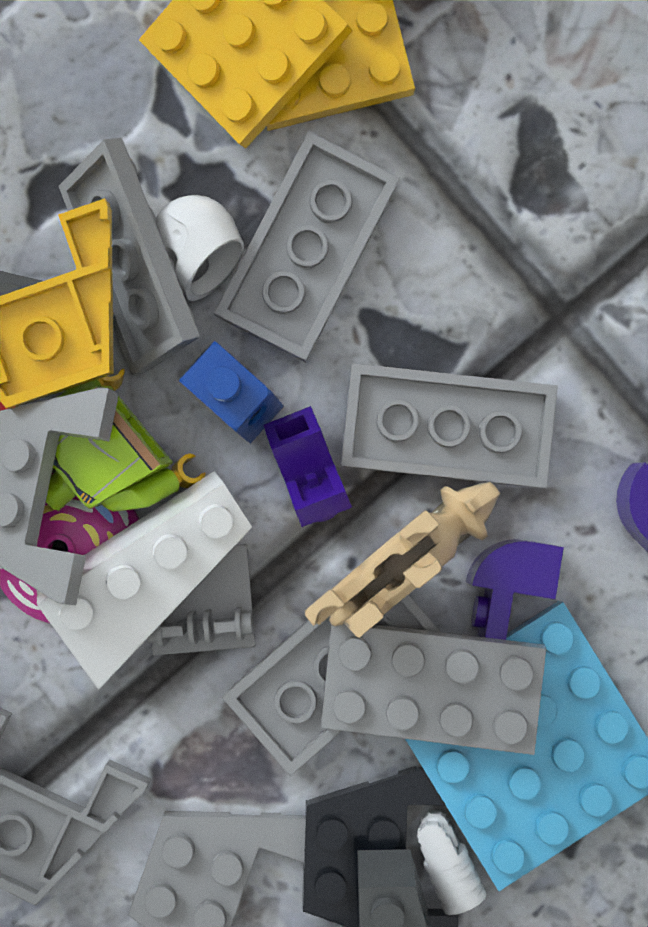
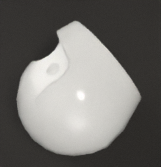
(199, 230)

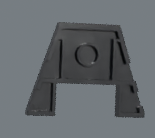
(353, 820)

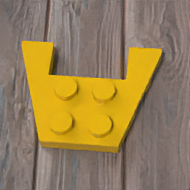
(63, 326)

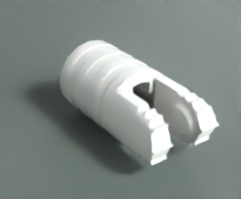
(449, 865)

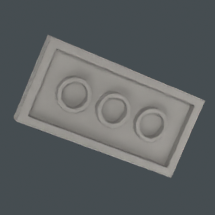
(307, 246)
(147, 298)
(449, 425)
(434, 687)
(286, 689)

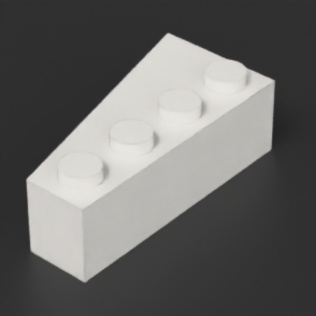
(145, 575)

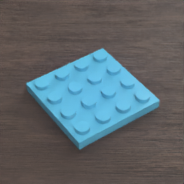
(583, 769)

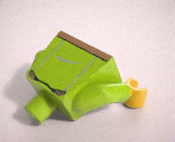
(118, 472)

